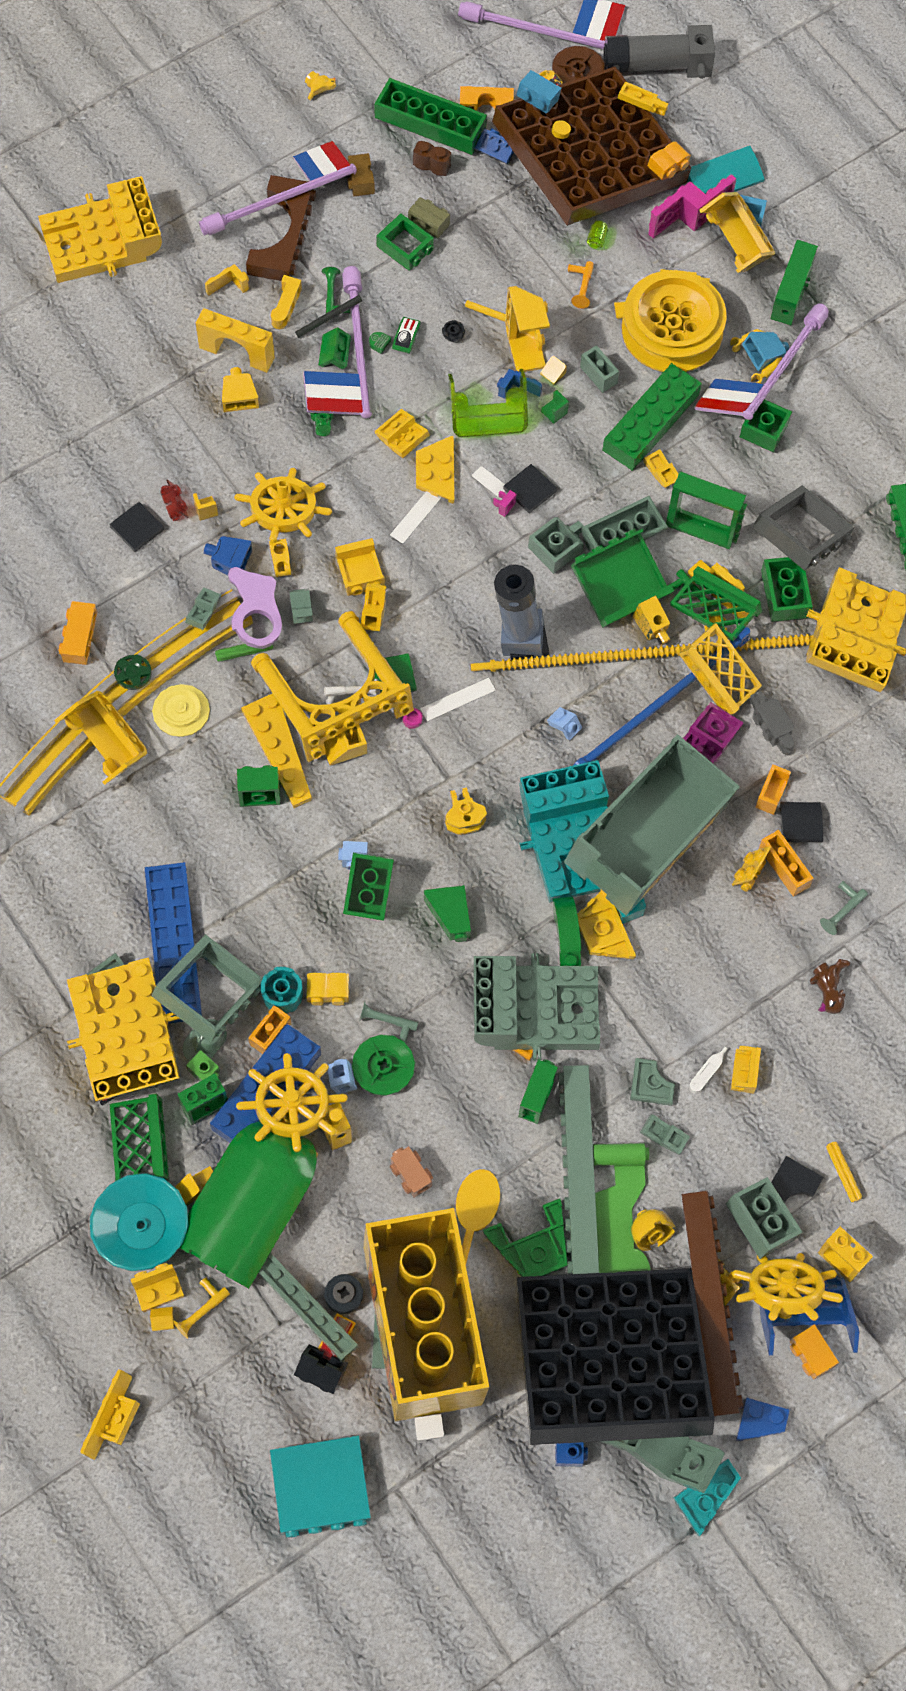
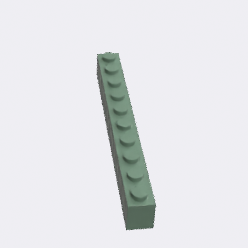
(580, 1170)

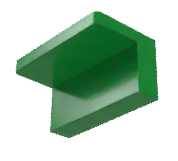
(335, 348)

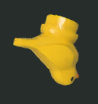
(319, 83)

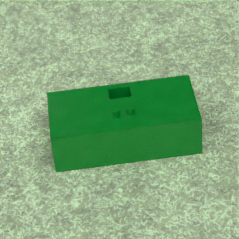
(794, 282)

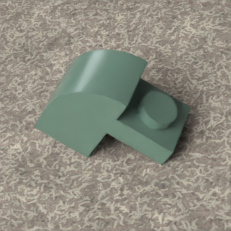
(301, 606)

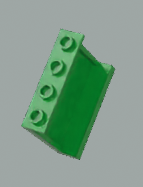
(619, 577)

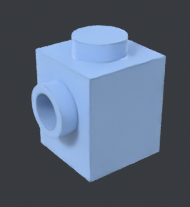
(345, 853)

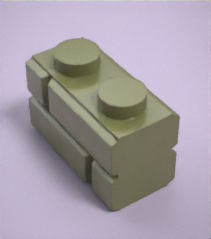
(429, 217)

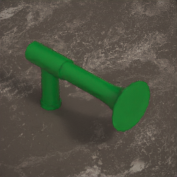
(331, 273)
(683, 579)

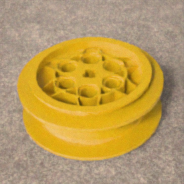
(692, 306)

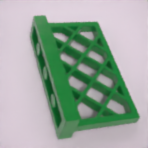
(727, 593)
(156, 1133)

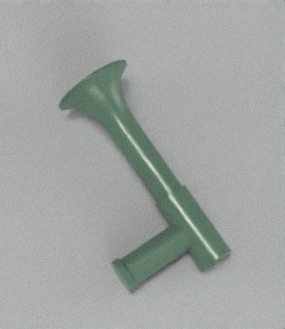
(829, 925)
(398, 1021)

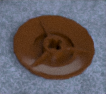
(576, 57)

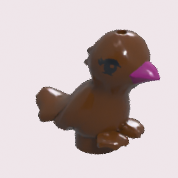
(827, 980)

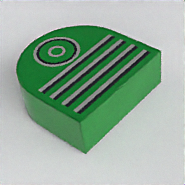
(379, 341)

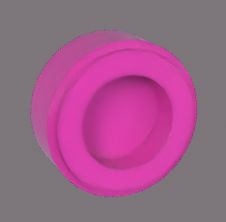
(413, 719)

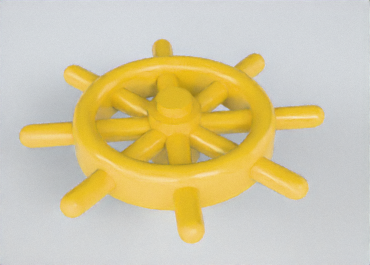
(283, 504)
(291, 1102)
(787, 1287)

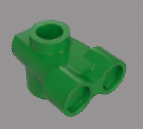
(322, 422)

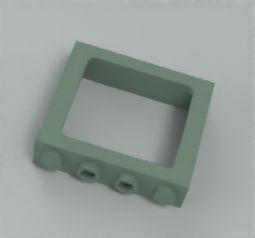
(229, 966)

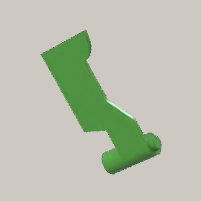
(615, 1206)

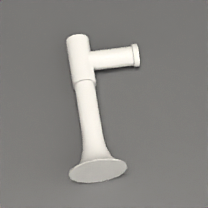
(332, 692)

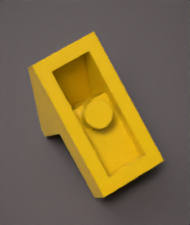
(191, 1186)

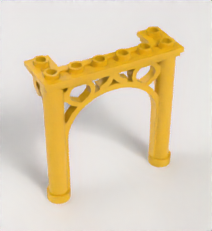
(314, 733)

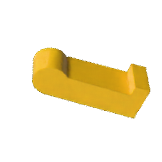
(291, 291)

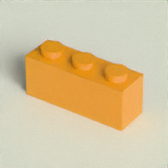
(78, 632)
(786, 863)

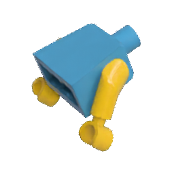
(763, 349)

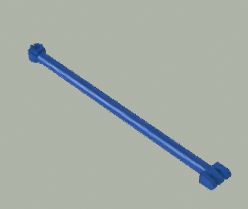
(739, 641)

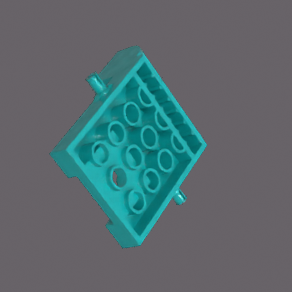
(557, 811)

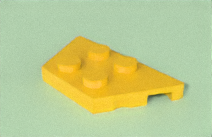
(436, 469)
(604, 929)

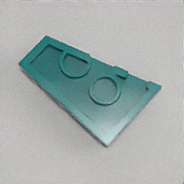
(702, 1507)

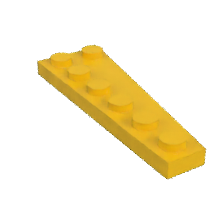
(274, 737)

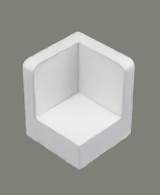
(428, 1427)

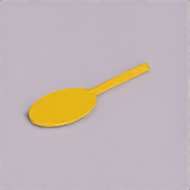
(476, 1204)

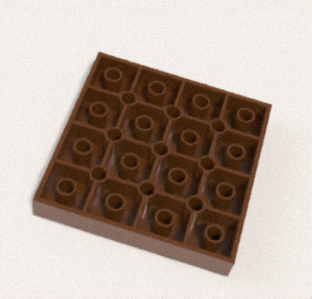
(602, 157)

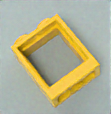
(842, 1256)

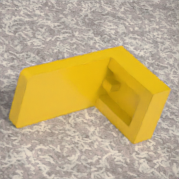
(229, 274)

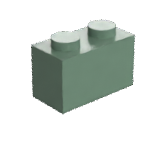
(599, 369)

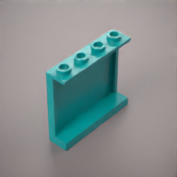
(320, 1486)

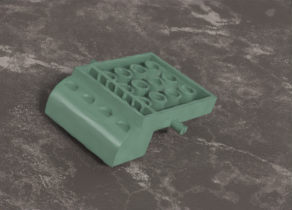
(533, 1005)

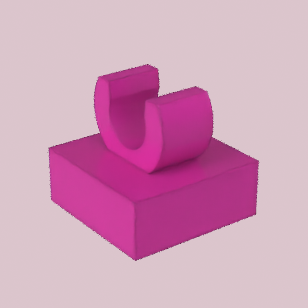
(506, 503)

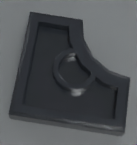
(795, 1179)

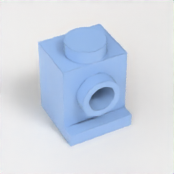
(341, 1076)

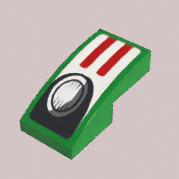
(406, 335)

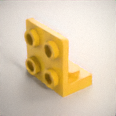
(157, 1287)

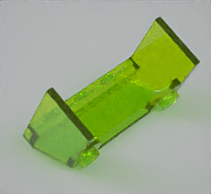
(489, 418)

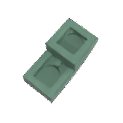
(203, 609)
(664, 1134)

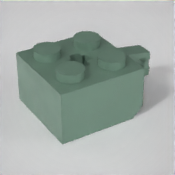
(556, 543)

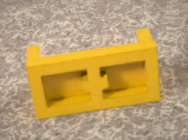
(745, 1069)

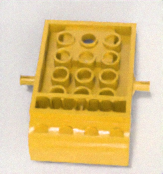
(102, 232)
(856, 638)
(123, 1033)

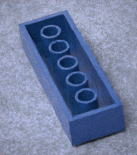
(304, 1054)

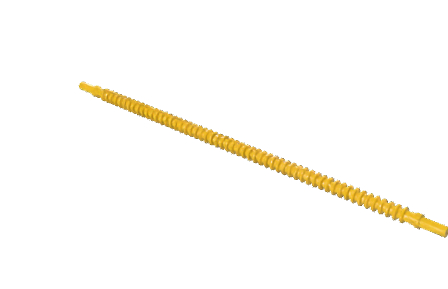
(495, 665)

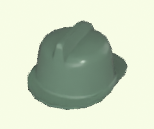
(195, 1042)

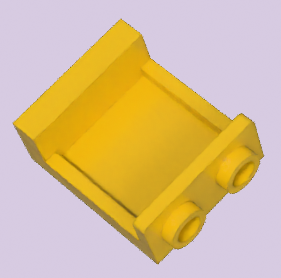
(359, 566)

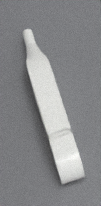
(706, 1072)

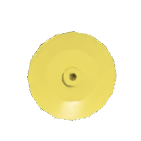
(181, 710)

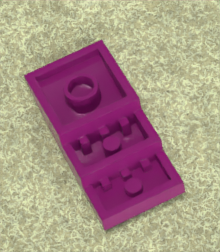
(713, 732)

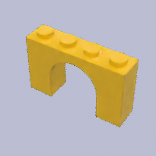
(215, 327)

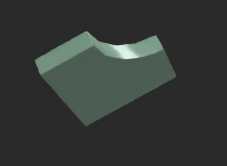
(650, 1085)

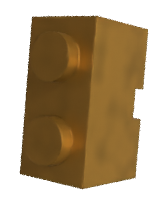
(363, 181)

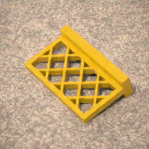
(720, 694)

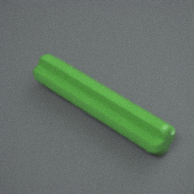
(237, 651)

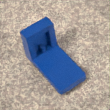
(513, 378)

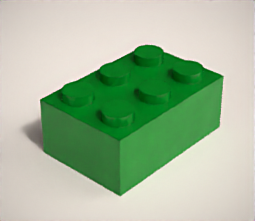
(785, 589)
(368, 886)

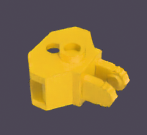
(464, 814)

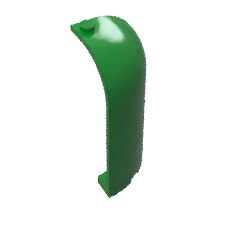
(248, 1202)

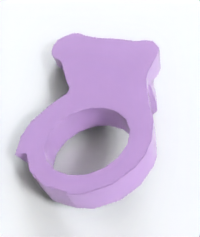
(257, 598)

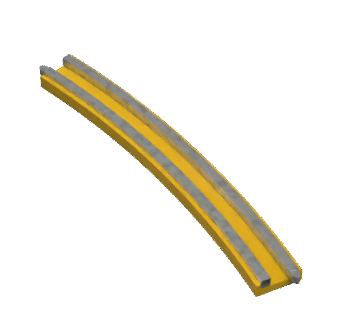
(64, 746)

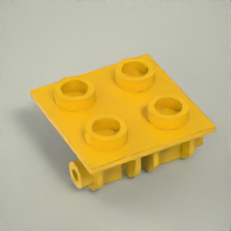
(752, 867)

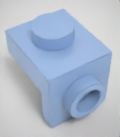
(565, 722)

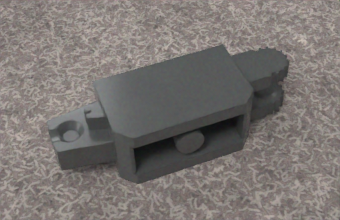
(773, 722)

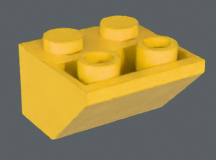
(345, 746)

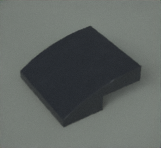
(801, 821)

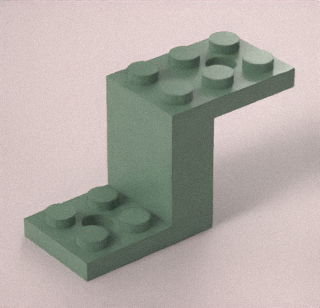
(675, 1459)

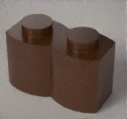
(432, 158)

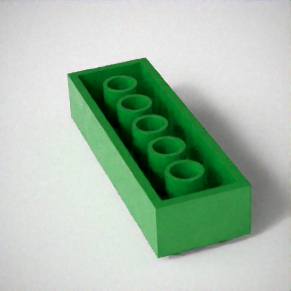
(430, 116)
(651, 416)

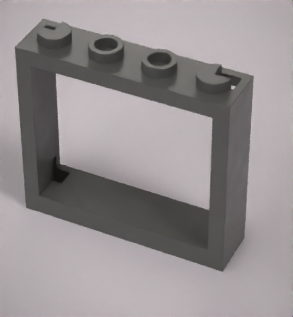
(789, 544)

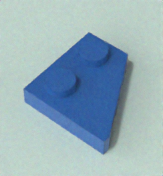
(761, 1420)

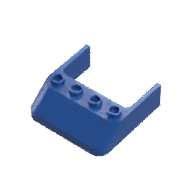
(828, 1313)

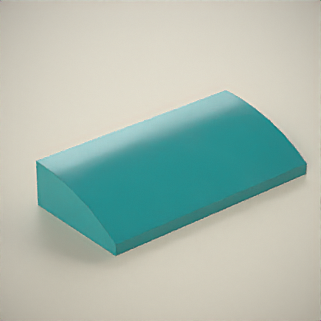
(739, 163)

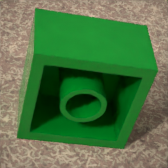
(766, 425)
(258, 786)

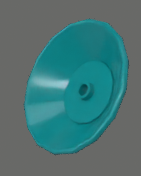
(125, 1206)

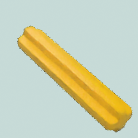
(844, 1172)

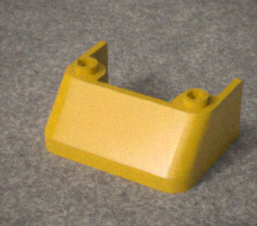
(740, 229)
(524, 319)
(107, 732)

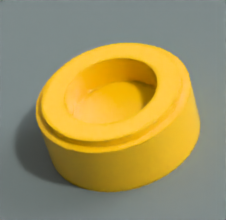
(561, 129)

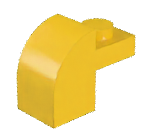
(373, 607)

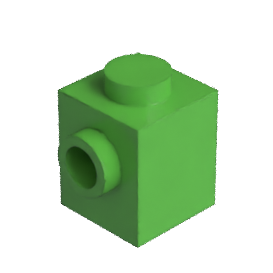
(202, 1066)

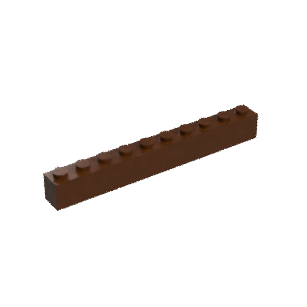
(711, 1304)

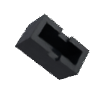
(320, 1370)

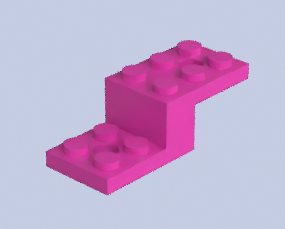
(686, 206)

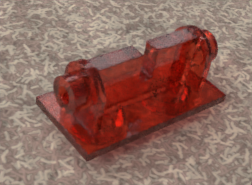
(172, 494)

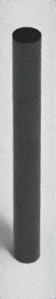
(328, 316)

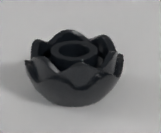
(451, 326)

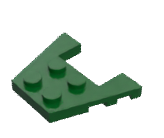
(536, 1253)

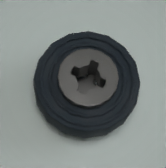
(343, 1302)

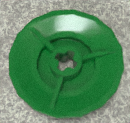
(375, 1052)

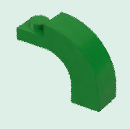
(567, 931)

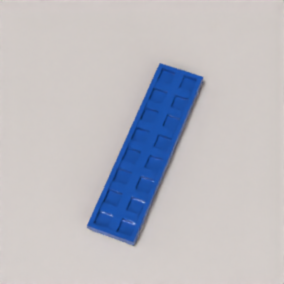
(172, 929)

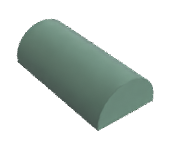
(638, 515)

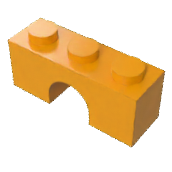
(477, 96)

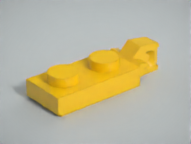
(642, 99)

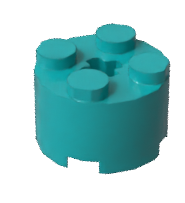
(282, 978)

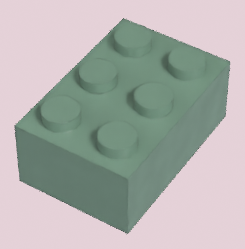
(763, 1217)

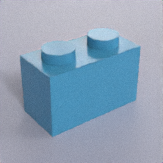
(538, 91)

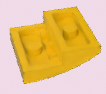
(402, 433)

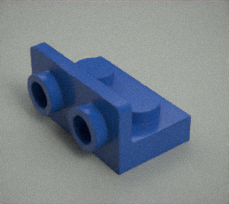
(494, 146)

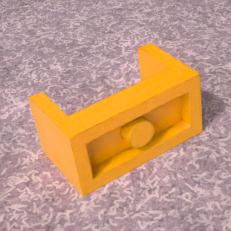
(773, 789)

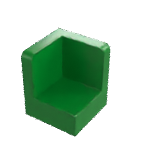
(556, 408)

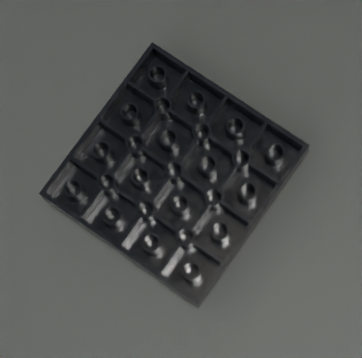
(613, 1357)

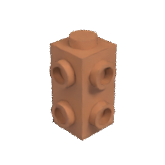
(407, 1165)

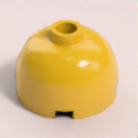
(651, 1227)

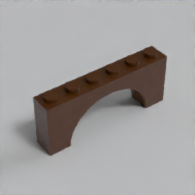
(281, 258)

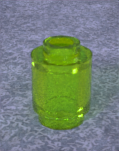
(597, 235)

